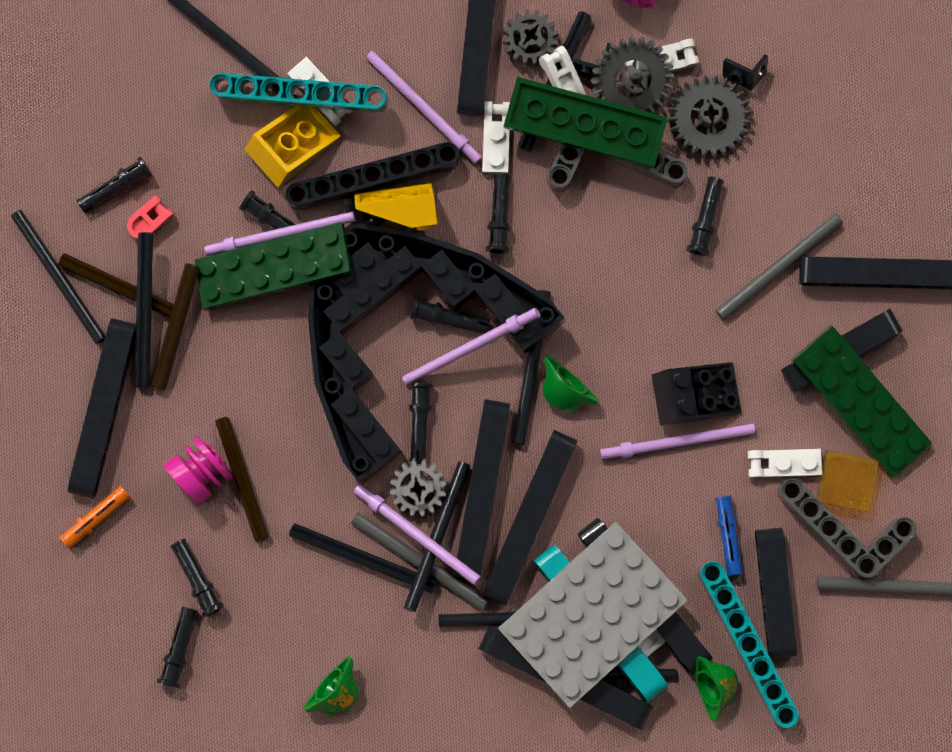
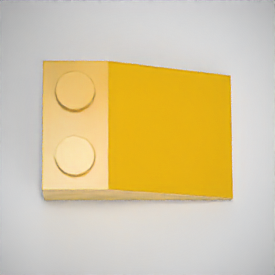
(291, 143)
(404, 205)

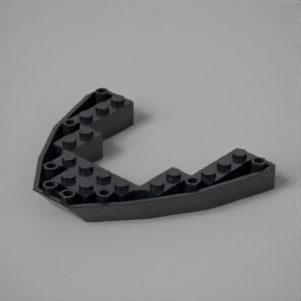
(382, 265)

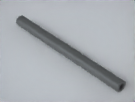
(779, 266)
(415, 558)
(884, 586)

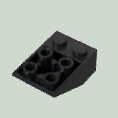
(696, 393)

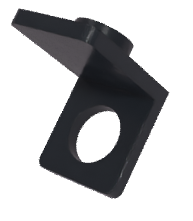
(585, 68)
(742, 75)
(361, 217)

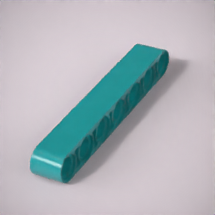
(287, 89)
(758, 653)
(636, 665)

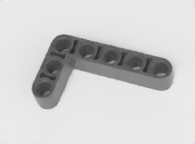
(658, 174)
(841, 533)

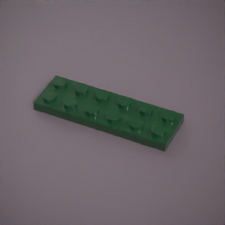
(585, 122)
(273, 266)
(861, 401)

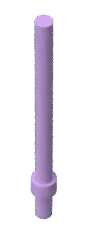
(459, 140)
(233, 243)
(512, 325)
(627, 449)
(378, 505)

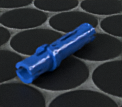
(725, 503)

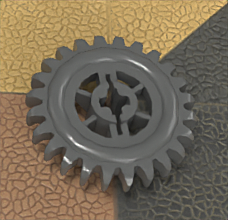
(615, 61)
(708, 92)

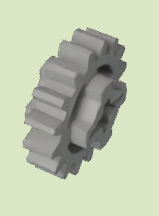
(406, 488)

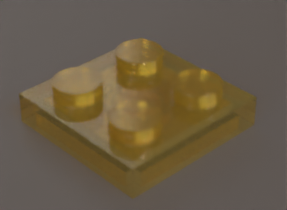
(847, 481)

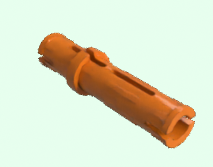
(71, 538)

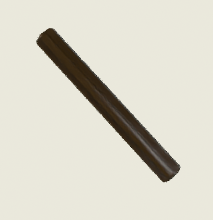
(111, 282)
(175, 326)
(241, 479)

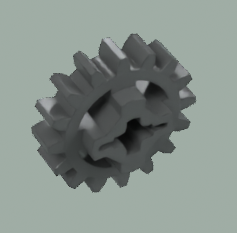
(521, 30)

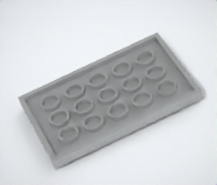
(592, 614)

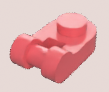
(142, 222)

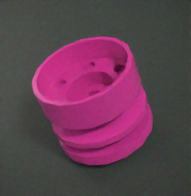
(198, 471)

